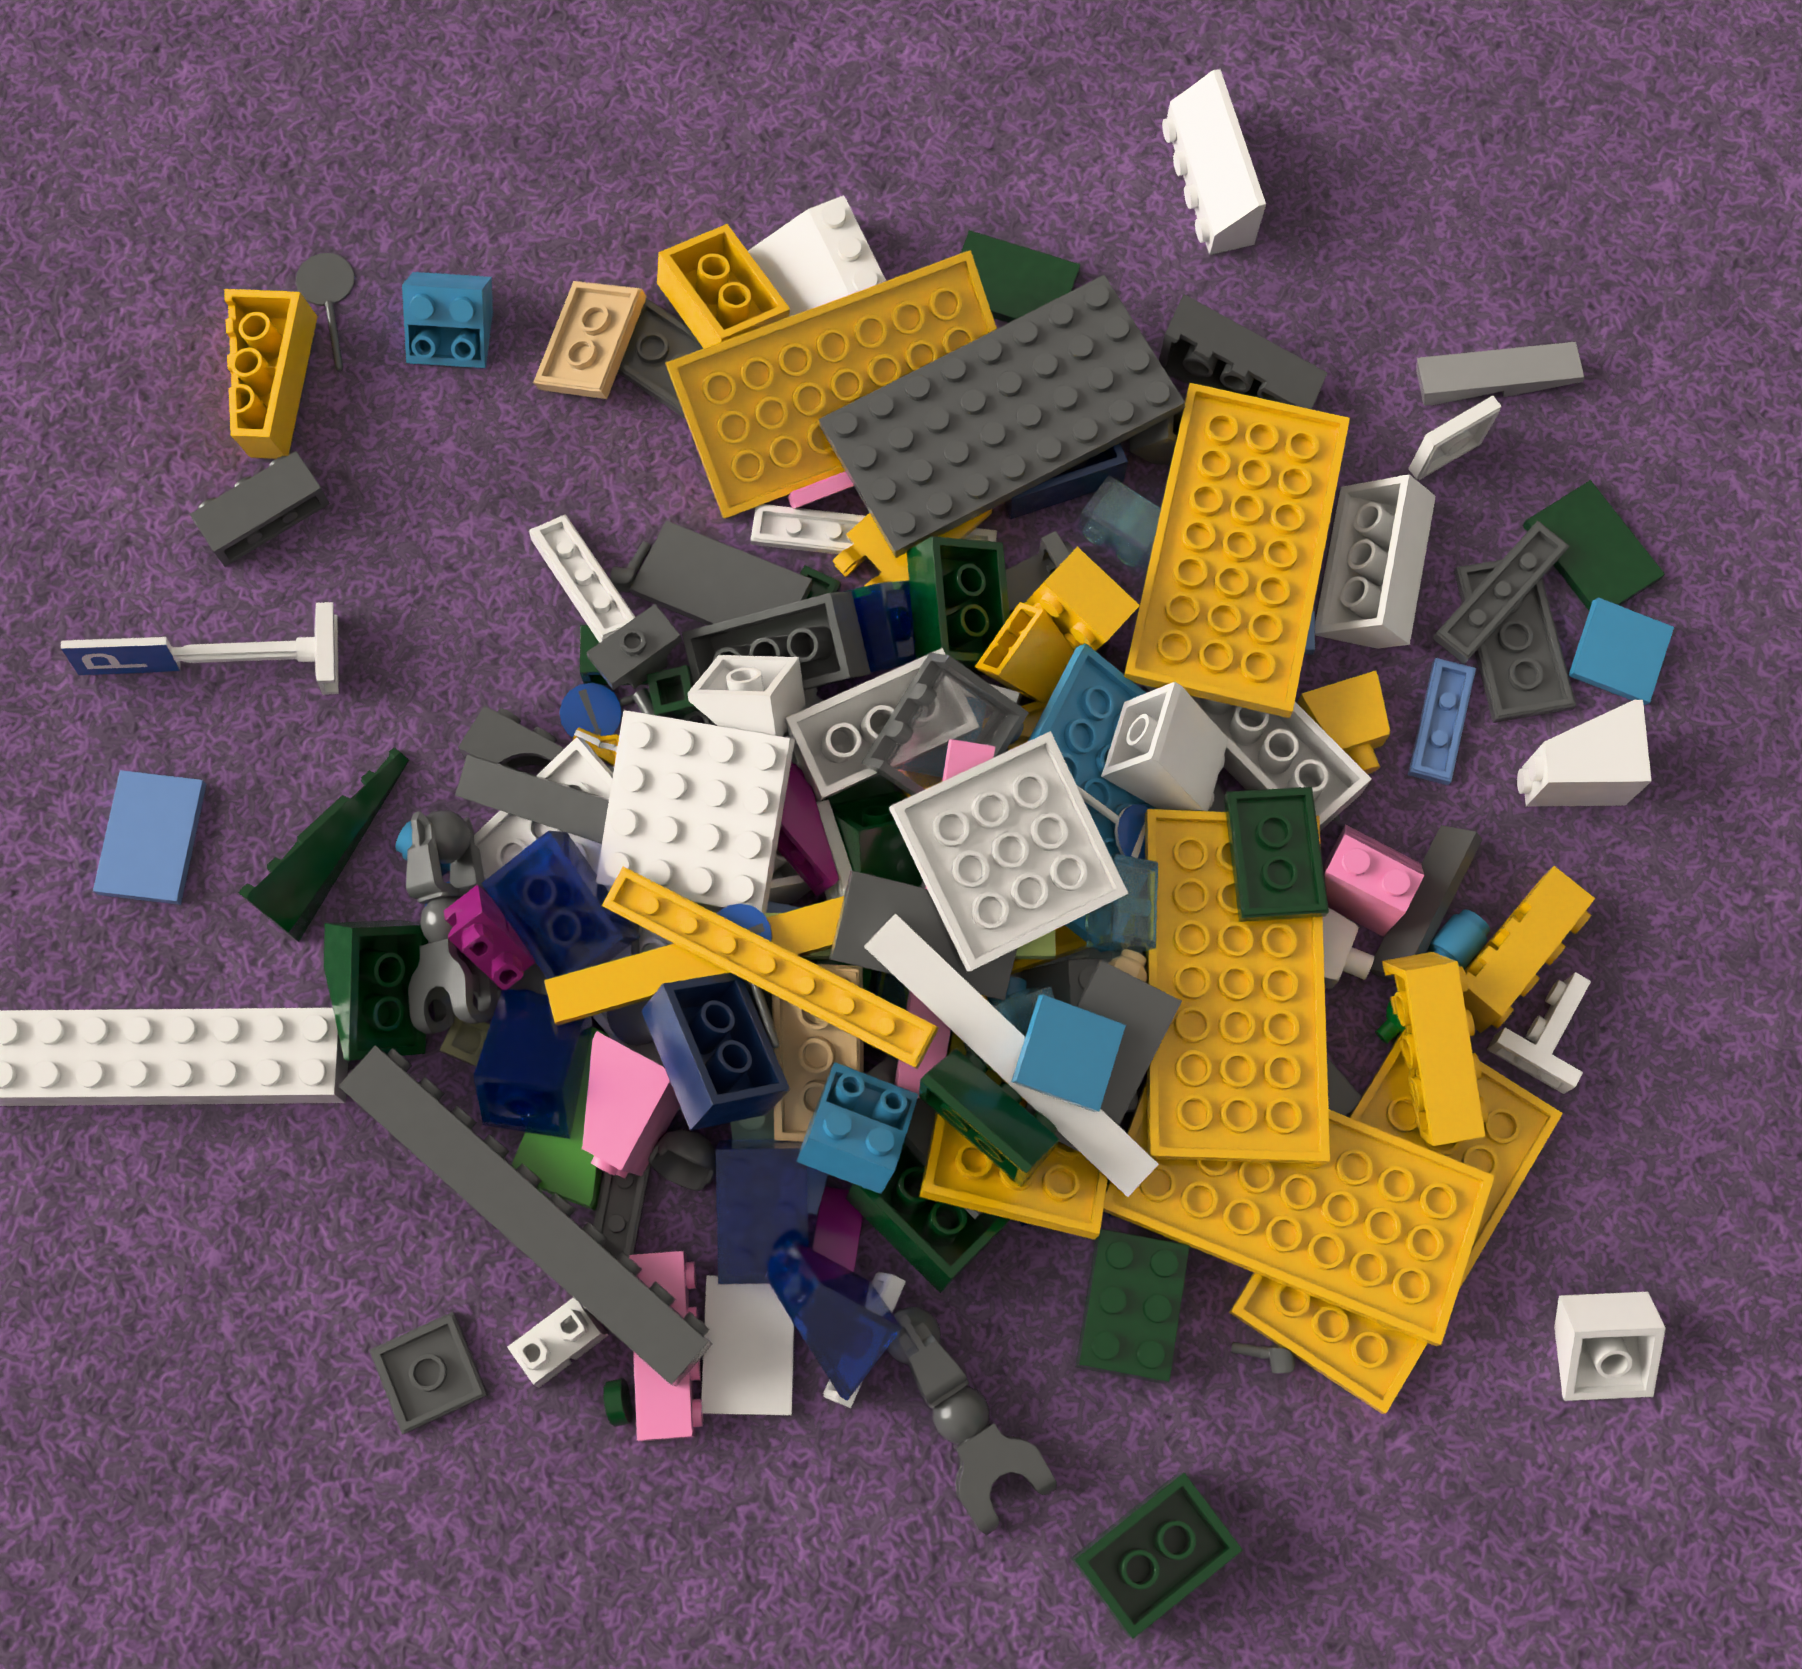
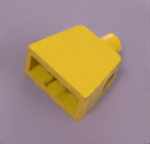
(1027, 654)
(1352, 716)

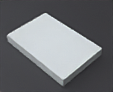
(750, 1351)

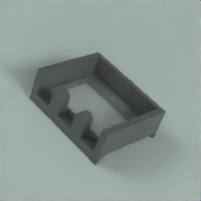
(939, 706)

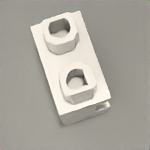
(555, 1340)

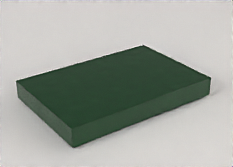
(1018, 277)
(1603, 552)
(1275, 854)

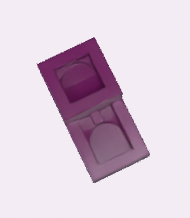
(838, 1228)

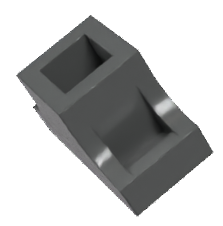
(635, 649)

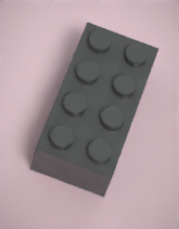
(816, 630)

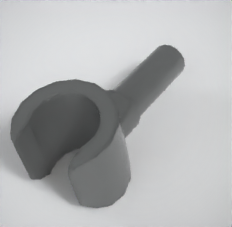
(624, 577)
(1280, 1358)

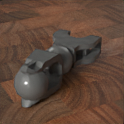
(443, 969)
(963, 1419)

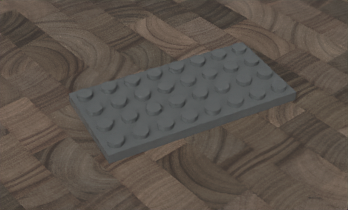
(1001, 415)

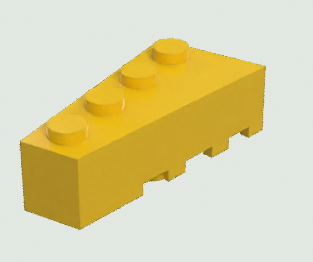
(268, 366)
(1522, 946)
(1438, 1047)

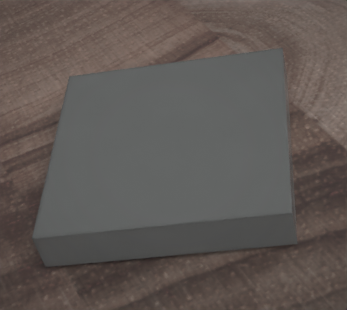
(428, 1373)

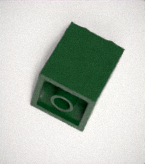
(874, 839)

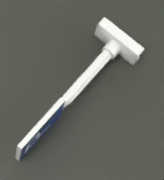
(158, 655)

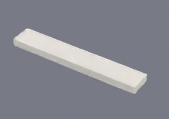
(815, 529)

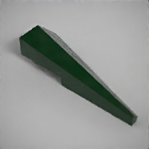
(312, 866)

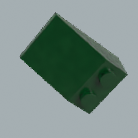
(368, 984)

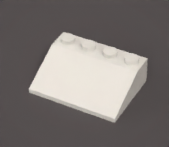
(818, 257)

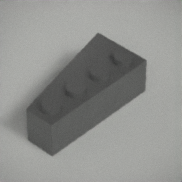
(1224, 355)

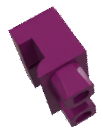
(487, 938)

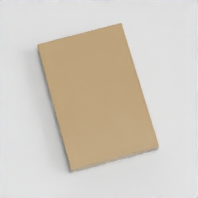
(590, 339)

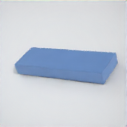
(1442, 721)

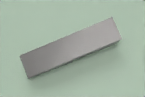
(1501, 370)

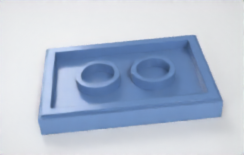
(150, 837)

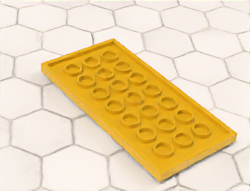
(762, 392)
(1238, 550)
(1249, 1041)
(1368, 1231)
(1352, 1349)

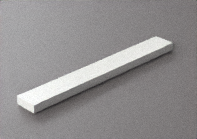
(1000, 1046)

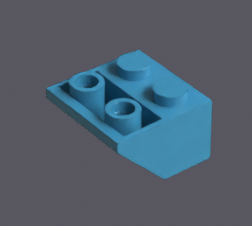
(447, 319)
(858, 1128)

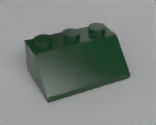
(988, 1115)

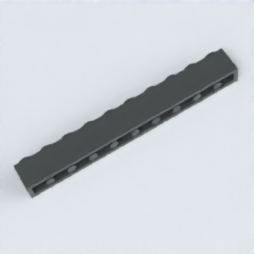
(526, 1216)

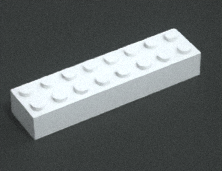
(170, 1057)

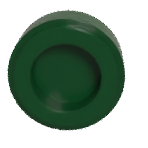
(618, 1402)

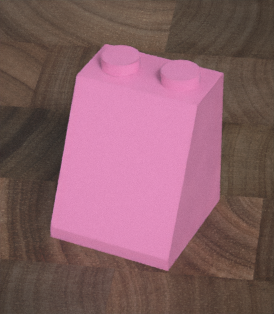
(1369, 881)
(625, 1107)

